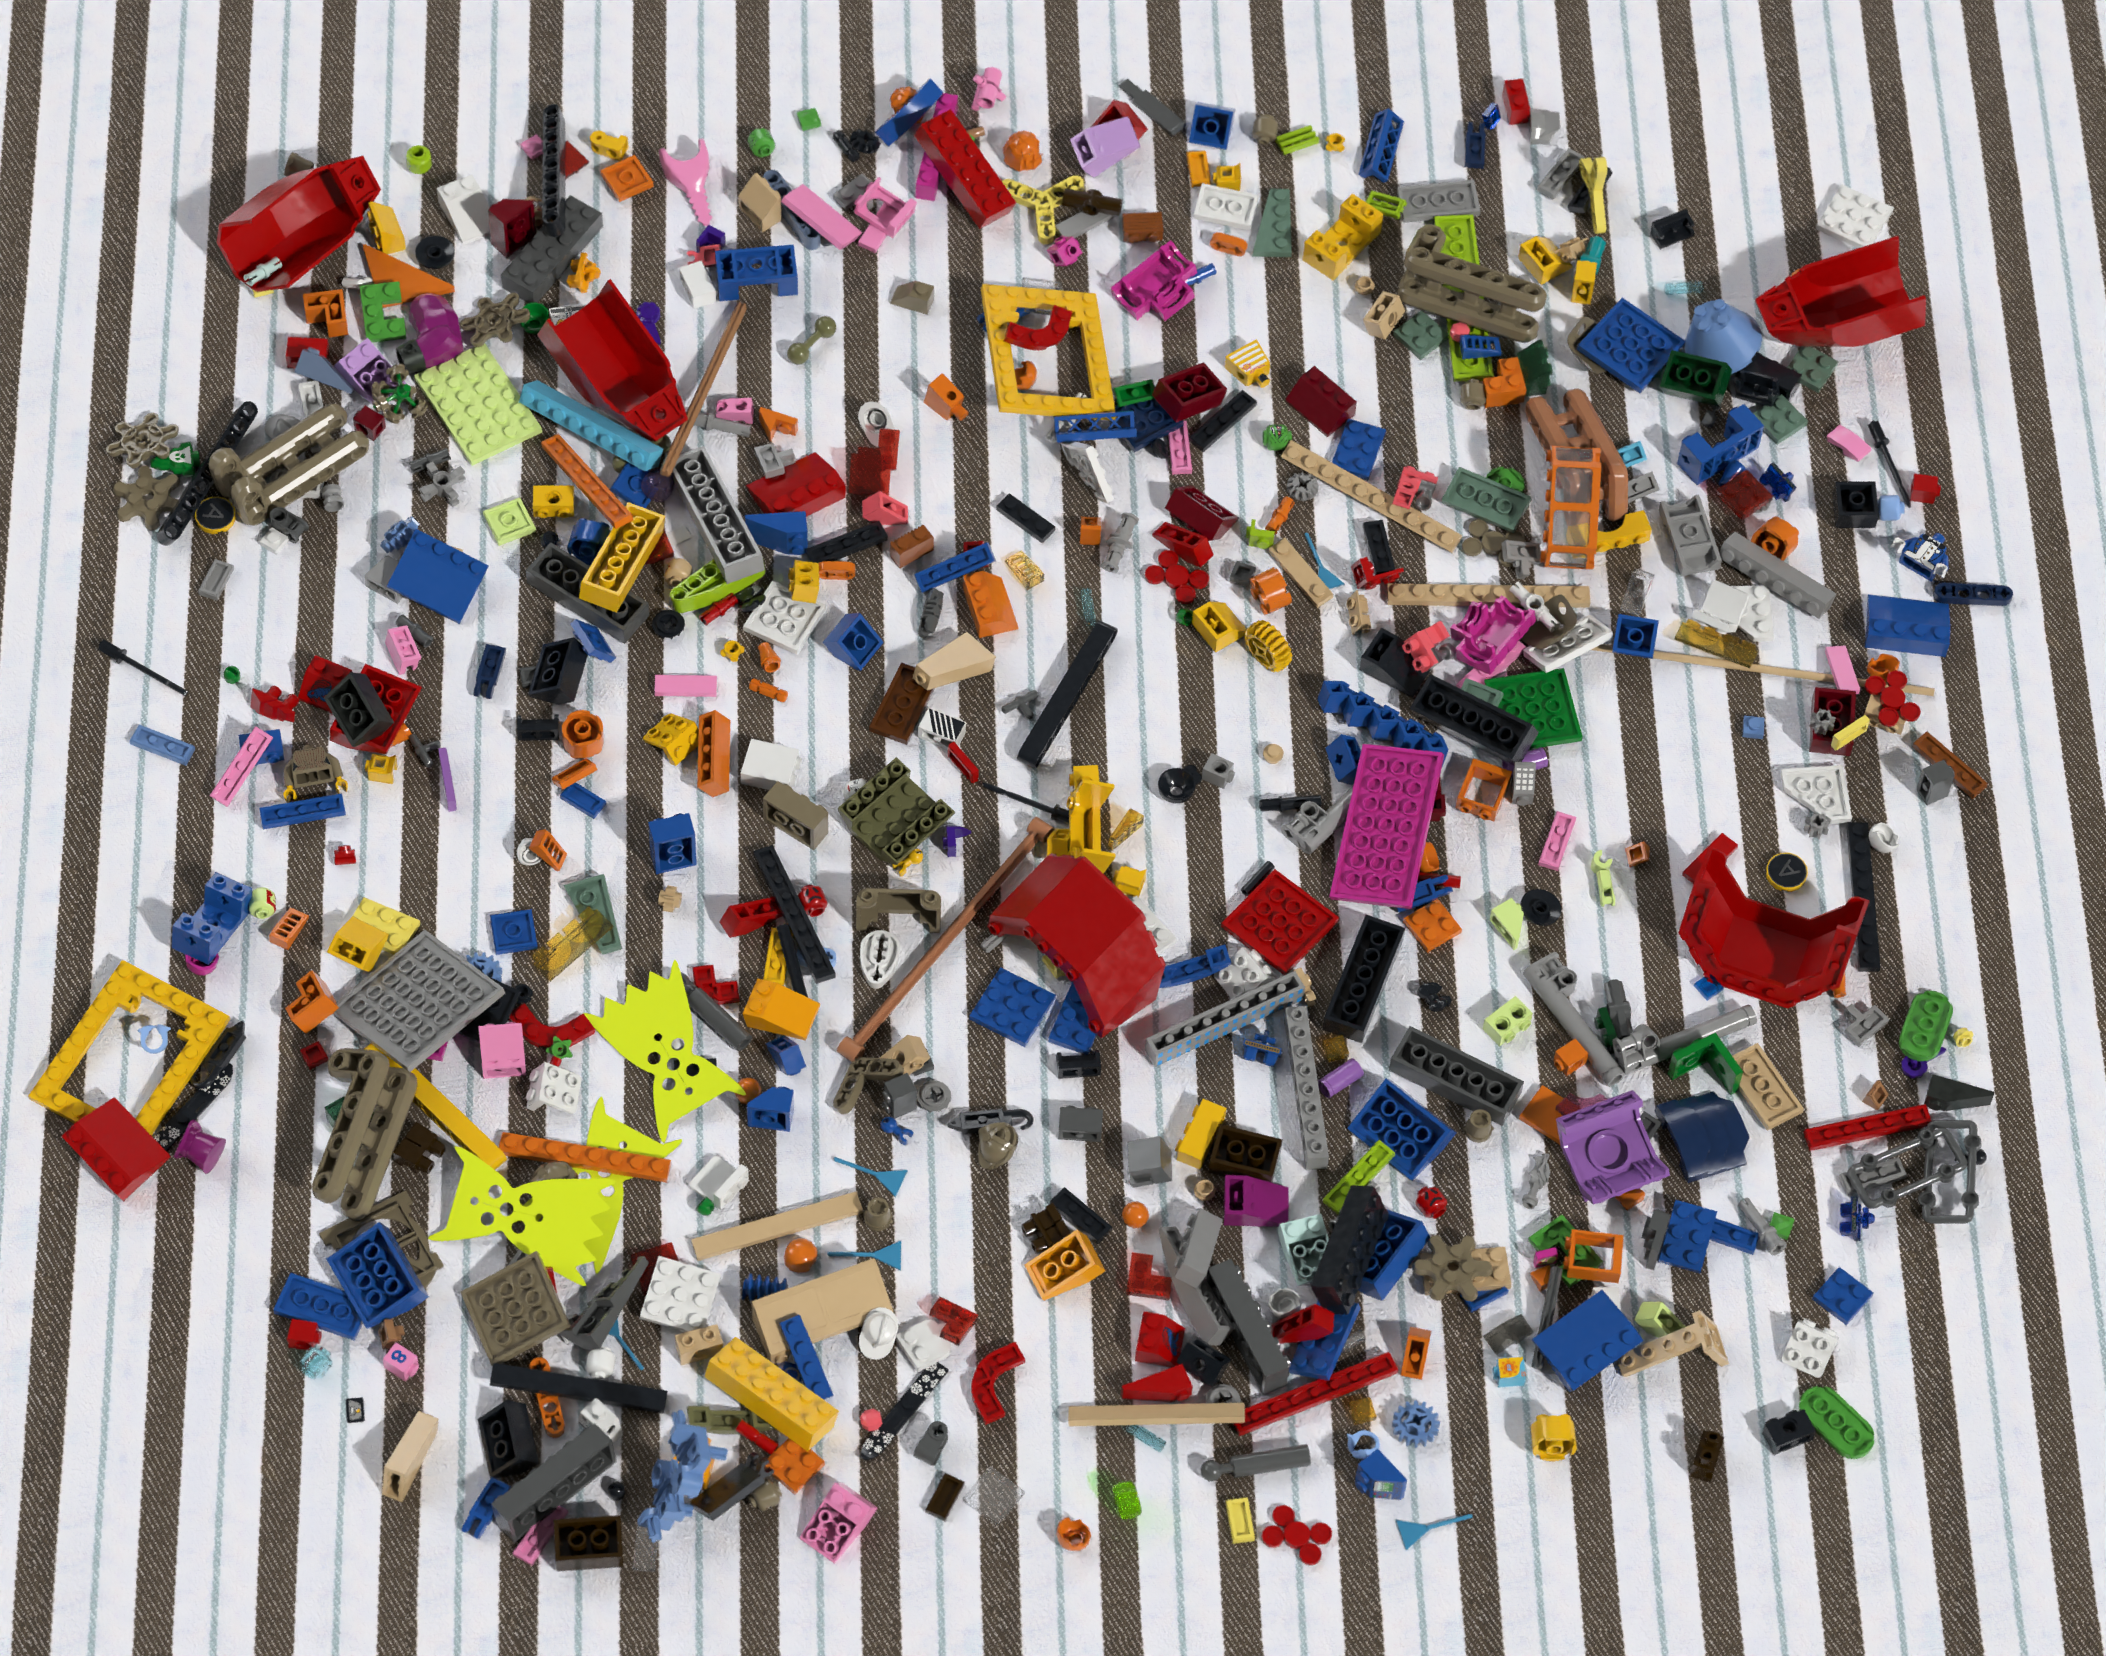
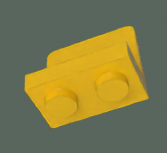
(675, 736)

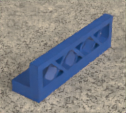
(1378, 142)
(1094, 434)

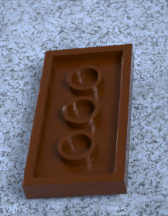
(901, 706)

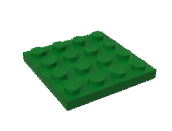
(1543, 702)

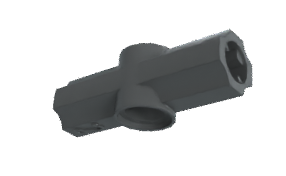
(1618, 1008)

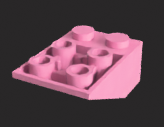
(502, 1050)
(838, 1521)

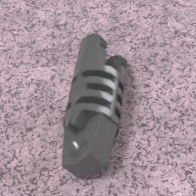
(931, 613)

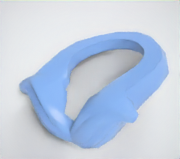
(163, 1031)
(1353, 1439)

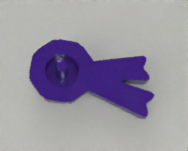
(649, 314)
(1916, 1068)

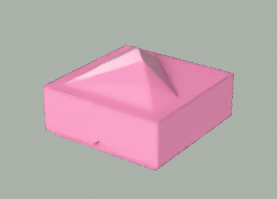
(533, 146)

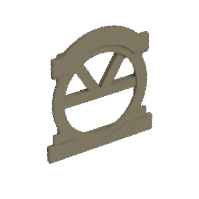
(395, 1209)

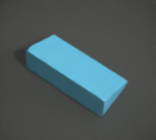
(1632, 454)

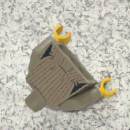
(310, 768)

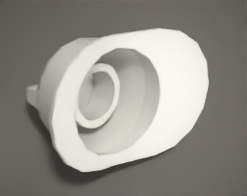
(873, 418)
(878, 1333)

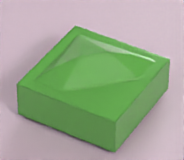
(809, 119)
(1782, 1224)

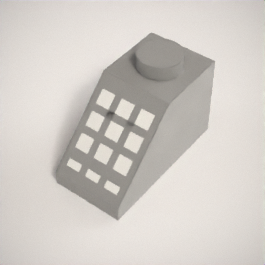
(1523, 783)

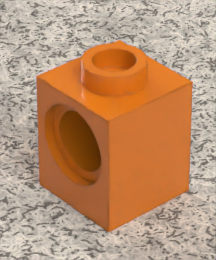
(1570, 1057)

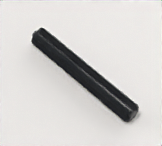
(791, 959)

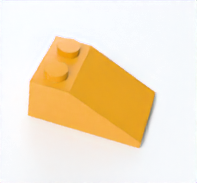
(780, 1010)
(1065, 1266)

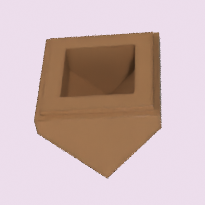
(1876, 1095)

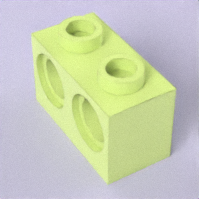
(1504, 1018)

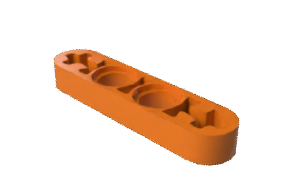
(544, 1399)

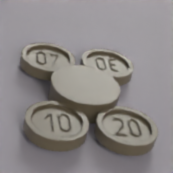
(1490, 542)

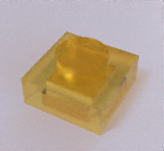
(1335, 1048)
(1362, 1411)

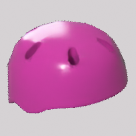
(201, 968)

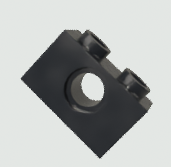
(1215, 1361)
(1780, 1440)

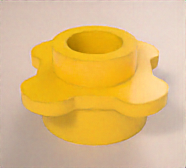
(1335, 138)
(728, 647)

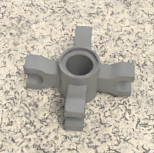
(441, 477)

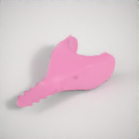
(690, 178)

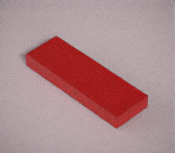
(1721, 843)

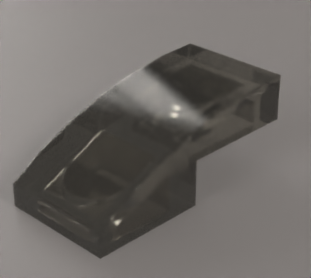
(1508, 1333)

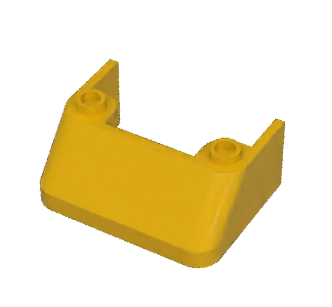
(1086, 824)

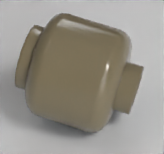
(1265, 129)
(1473, 394)
(765, 1496)

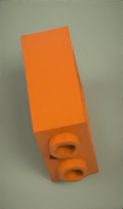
(1490, 774)
(1598, 1240)

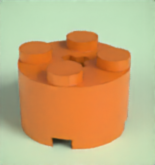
(1777, 537)
(1270, 590)
(582, 734)

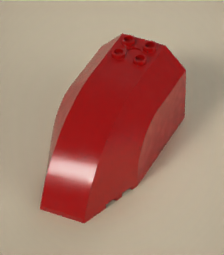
(297, 221)
(1843, 300)
(617, 364)

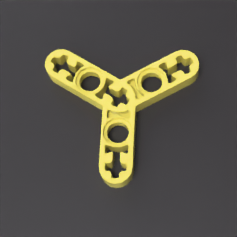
(1594, 176)
(1047, 208)

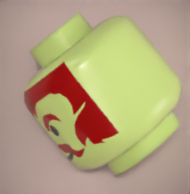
(262, 903)

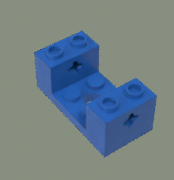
(735, 270)
(1702, 461)
(223, 906)

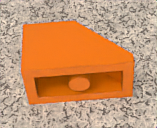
(1415, 1353)

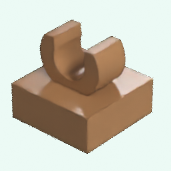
(389, 1333)

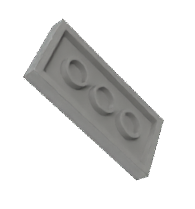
(1439, 200)

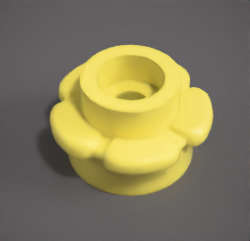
(1963, 1037)

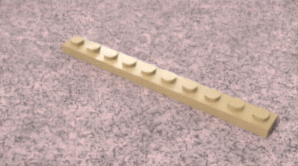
(1371, 496)
(1464, 594)

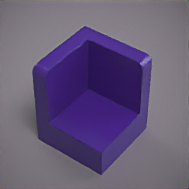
(709, 237)

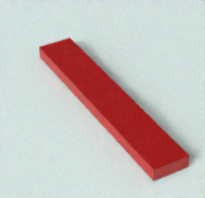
(1867, 1127)

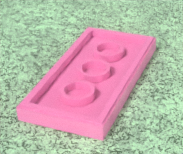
(821, 217)

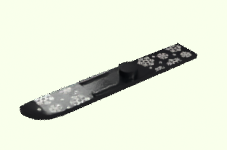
(192, 1109)
(903, 1411)

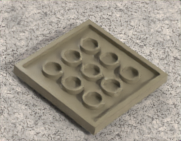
(515, 1309)

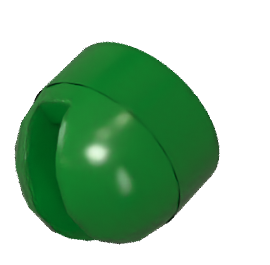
(1184, 613)
(231, 677)
(705, 1207)

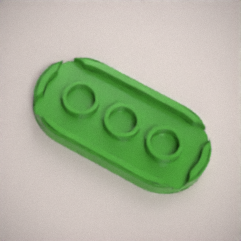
(1925, 1026)
(1837, 1422)

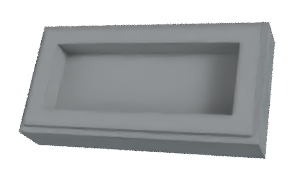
(216, 579)

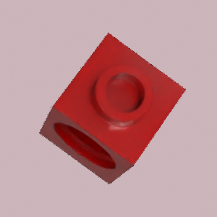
(303, 1334)

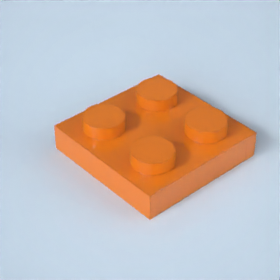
(627, 178)
(1432, 925)
(794, 1465)

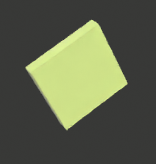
(509, 521)

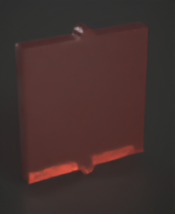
(573, 160)

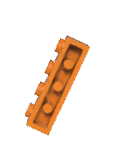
(713, 753)

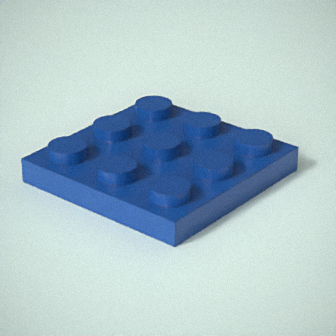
(1012, 1007)

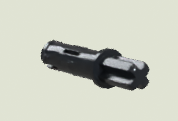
(1287, 803)

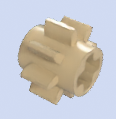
(670, 899)

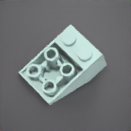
(1303, 1246)

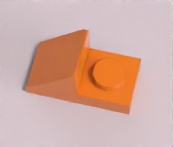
(775, 421)

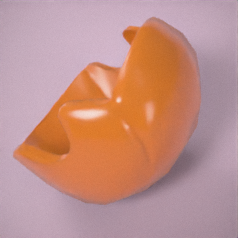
(1026, 375)
(1883, 666)
(1430, 859)
(800, 1255)
(1073, 1534)

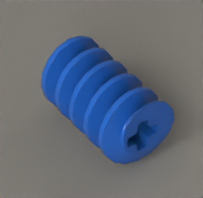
(761, 1288)

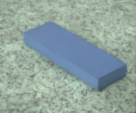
(162, 745)

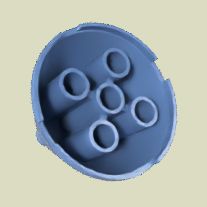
(1723, 334)

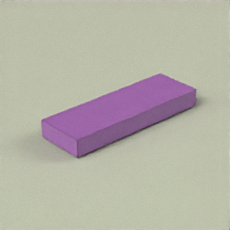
(447, 779)

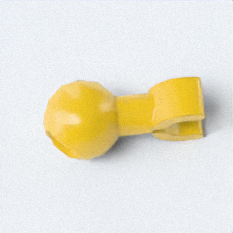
(913, 858)

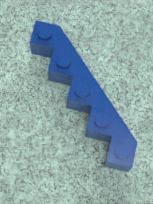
(1380, 720)

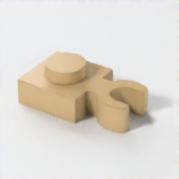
(1309, 995)

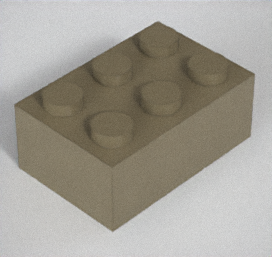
(795, 815)

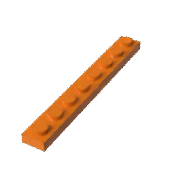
(587, 481)
(585, 1157)

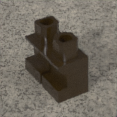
(417, 1148)
(1048, 1228)
(1706, 1456)

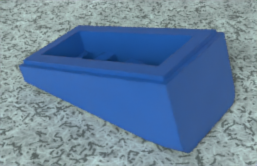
(1472, 340)

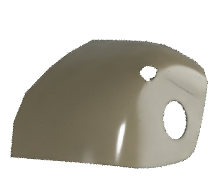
(1574, 339)
(1540, 636)

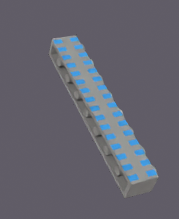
(1224, 1018)

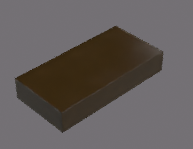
(945, 1497)

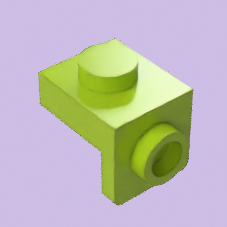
(1259, 538)

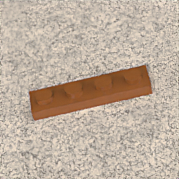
(1964, 776)

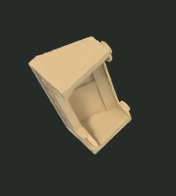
(825, 1305)

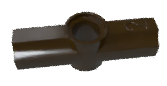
(1092, 202)

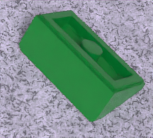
(1134, 393)

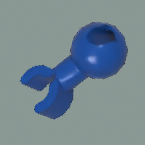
(891, 1127)

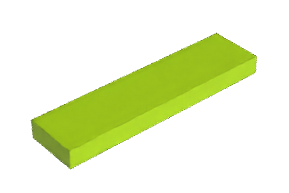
(1359, 1175)

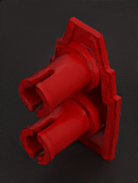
(269, 705)

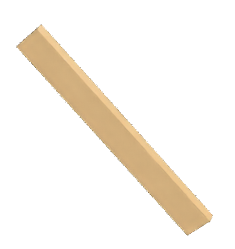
(777, 1226)
(1156, 1414)

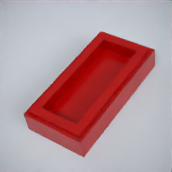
(963, 763)

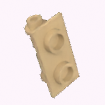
(1572, 249)
(1356, 606)

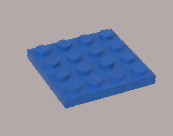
(1630, 345)

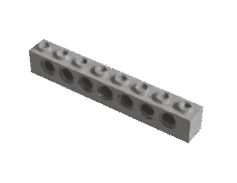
(1306, 1088)

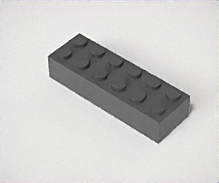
(548, 257)
(560, 578)
(1455, 1075)
(1250, 1331)
(554, 1482)

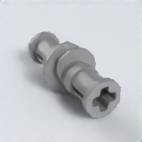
(1119, 542)

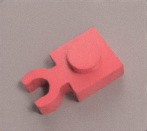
(706, 255)

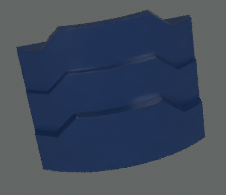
(1705, 1133)

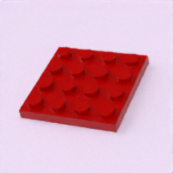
(1280, 922)

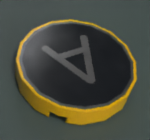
(215, 515)
(1786, 872)

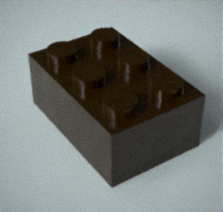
(1245, 1154)
(588, 1543)

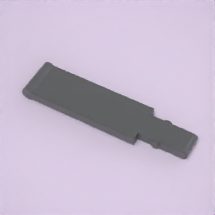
(1153, 108)

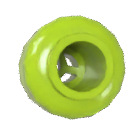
(418, 159)

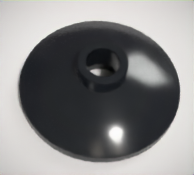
(432, 246)
(1545, 902)

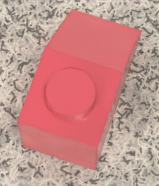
(884, 509)

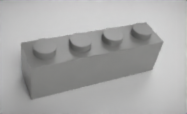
(1197, 1248)

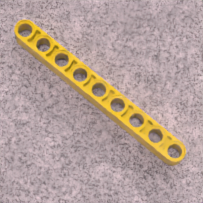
(451, 1119)

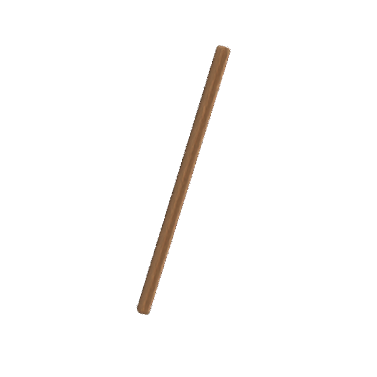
(703, 389)

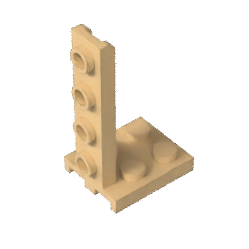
(1701, 1334)

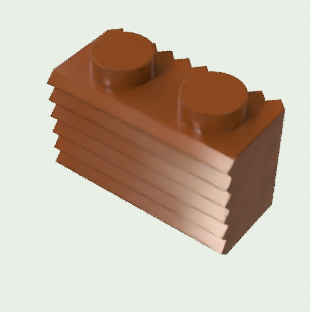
(1142, 227)
(911, 546)

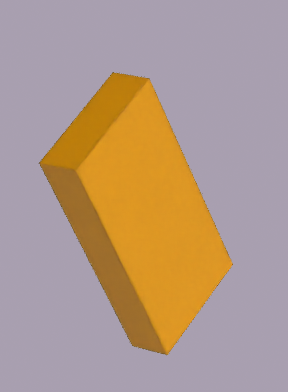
(1198, 168)

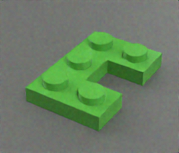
(372, 299)
(1554, 1235)

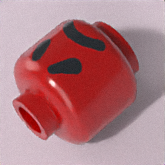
(813, 900)
(1431, 1202)

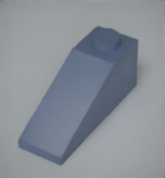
(320, 369)

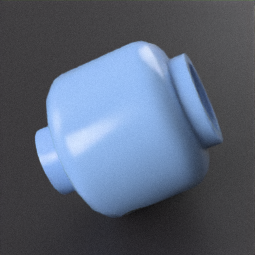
(1890, 507)

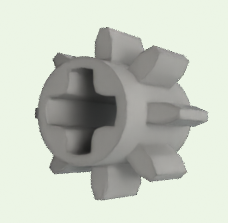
(1822, 721)
(1816, 825)

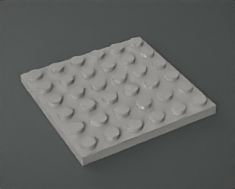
(417, 1000)

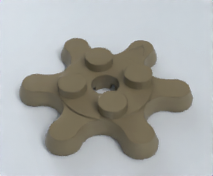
(489, 313)
(146, 431)
(147, 509)
(1449, 1280)

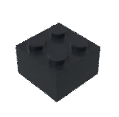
(1855, 504)

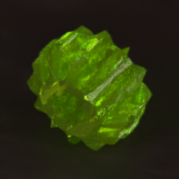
(1127, 1500)

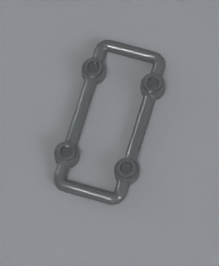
(1889, 1196)
(1970, 1198)

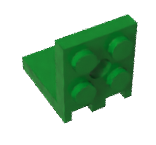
(1707, 1050)

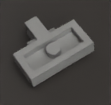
(848, 194)
(773, 461)
(1521, 555)
(1864, 1024)

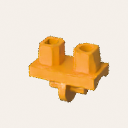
(585, 273)

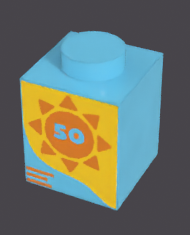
(1510, 1372)

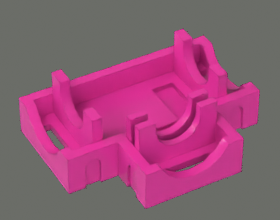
(1157, 284)
(1490, 633)

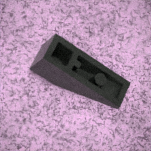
(1953, 1095)

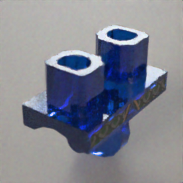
(1780, 482)
(1854, 1210)

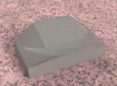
(1543, 125)

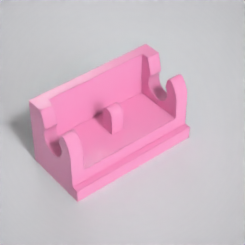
(402, 648)

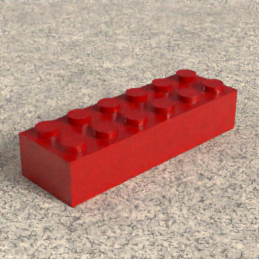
(965, 168)

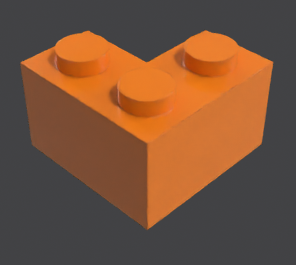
(327, 307)
(1507, 387)
(314, 1003)

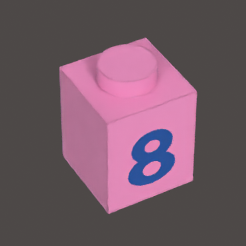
(401, 1362)

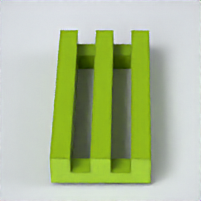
(1296, 137)
(1387, 209)

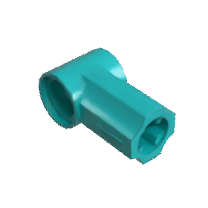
(1594, 251)

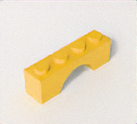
(1632, 531)

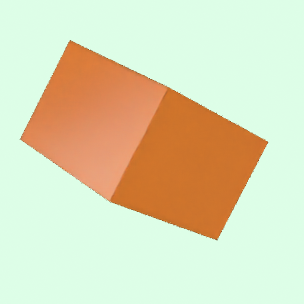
(1090, 530)

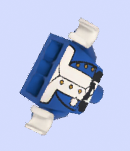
(1923, 555)

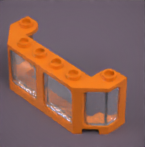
(1572, 507)

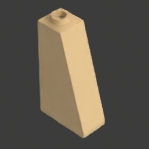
(954, 662)
(408, 1456)

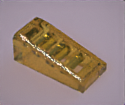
(1028, 582)
(1129, 825)

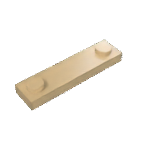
(1301, 573)

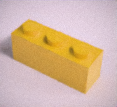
(1200, 1133)

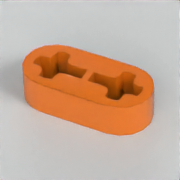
(1228, 244)
(836, 570)

